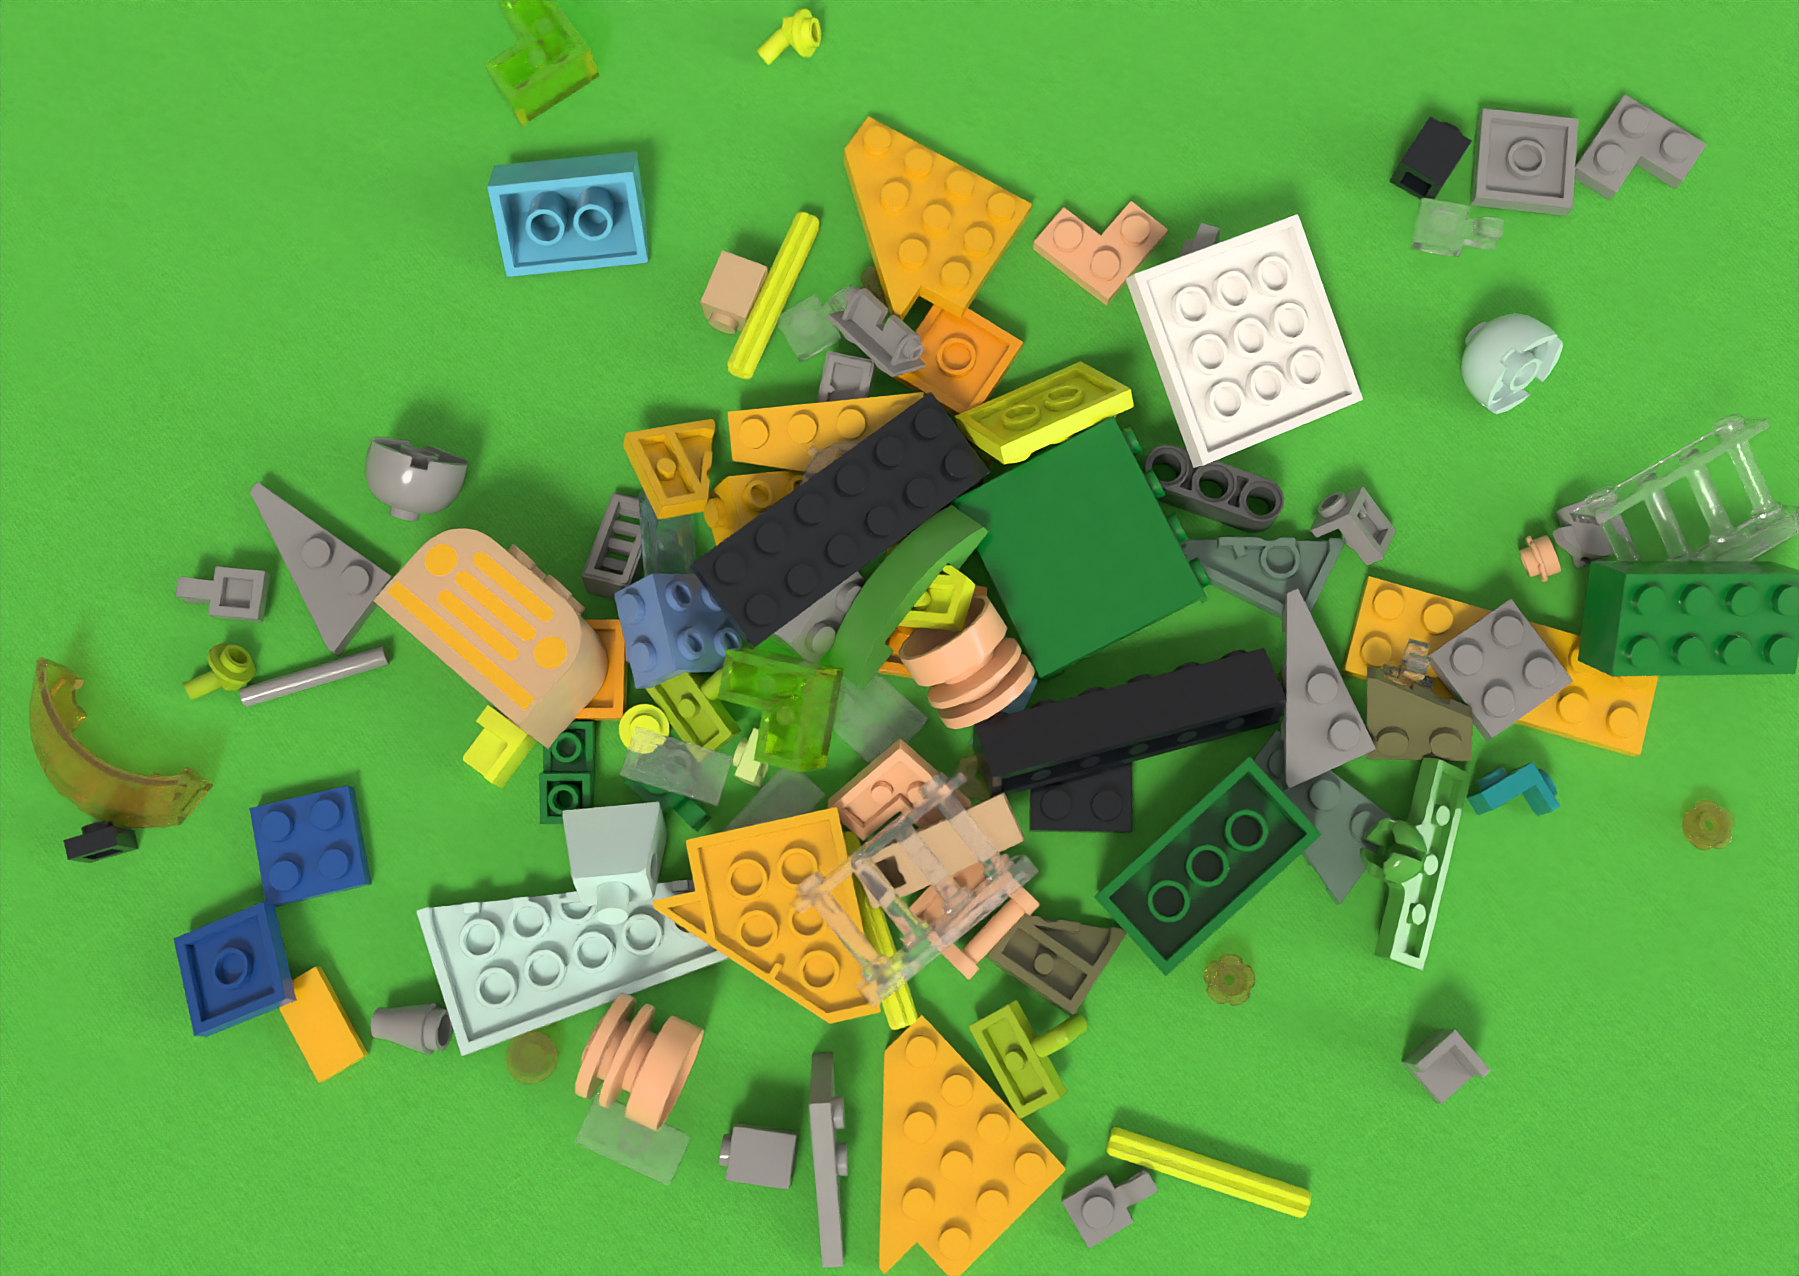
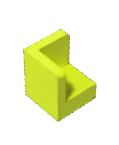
(498, 747)

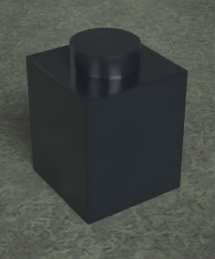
(1430, 159)

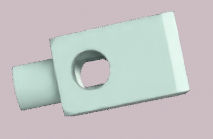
(615, 855)

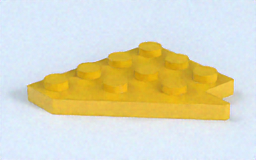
(928, 219)
(745, 910)
(951, 1155)

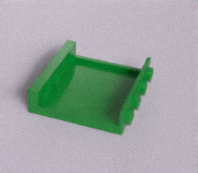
(1083, 547)

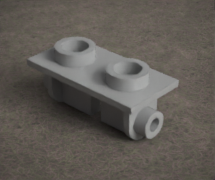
(892, 347)

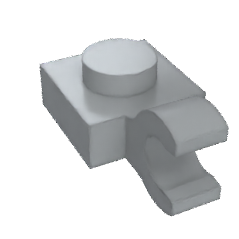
(231, 594)
(1101, 1207)

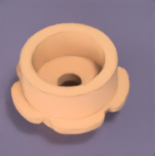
(1539, 558)

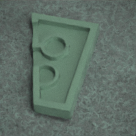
(1336, 812)

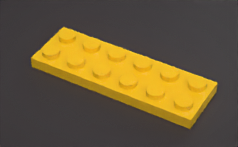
(1589, 710)

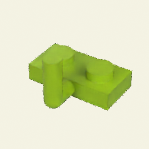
(695, 709)
(1022, 1058)

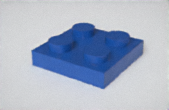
(310, 846)
(234, 969)

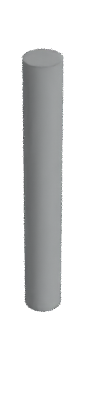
(314, 676)

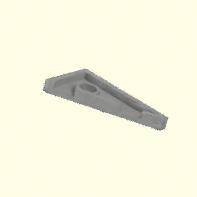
(328, 573)
(1320, 717)
(828, 1156)

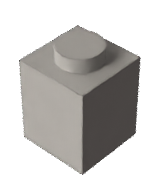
(760, 1155)

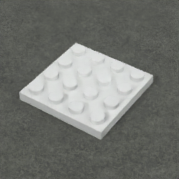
(1244, 340)

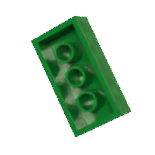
(1691, 618)
(1207, 865)

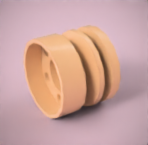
(969, 670)
(638, 1061)

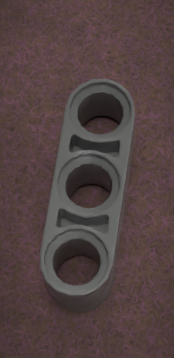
(1235, 485)

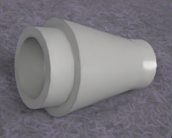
(415, 1026)

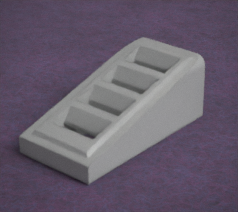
(607, 575)

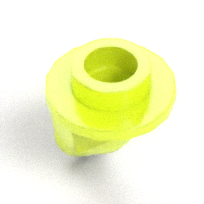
(799, 31)

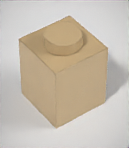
(732, 292)

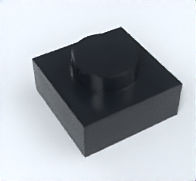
(100, 842)

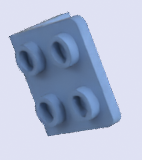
(672, 628)

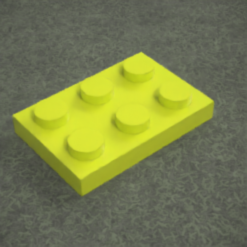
(1044, 412)

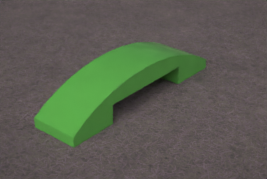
(897, 587)

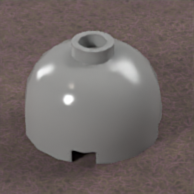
(413, 477)

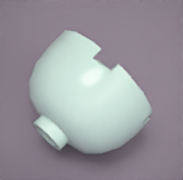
(1506, 357)

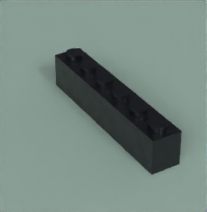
(1127, 722)

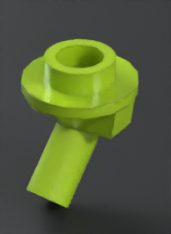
(230, 669)

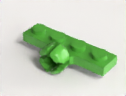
(1415, 861)

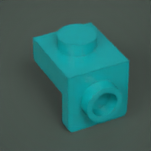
(1502, 786)

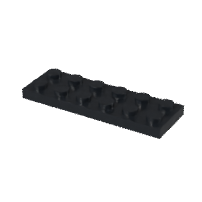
(839, 520)

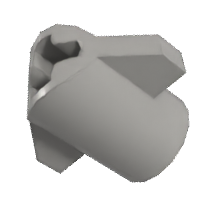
(1581, 540)

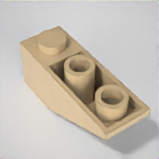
(991, 815)

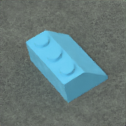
(569, 213)

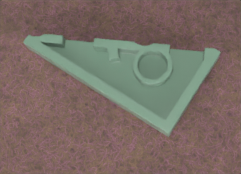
(1266, 569)

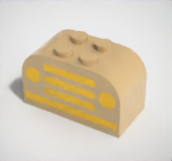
(501, 628)

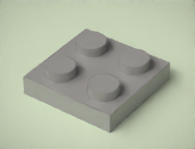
(1524, 162)
(1499, 669)

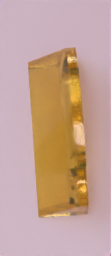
(89, 781)

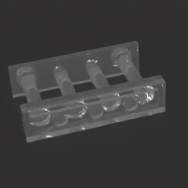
(1765, 529)
(961, 906)

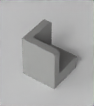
(1444, 1064)

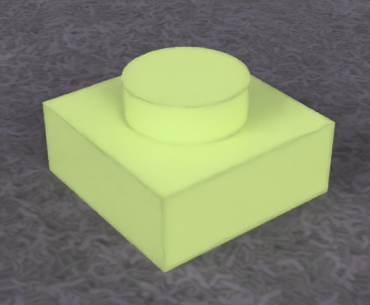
(748, 770)

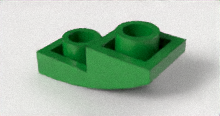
(568, 772)

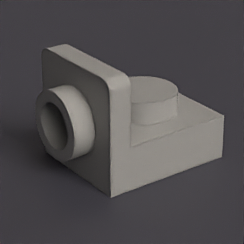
(1359, 521)

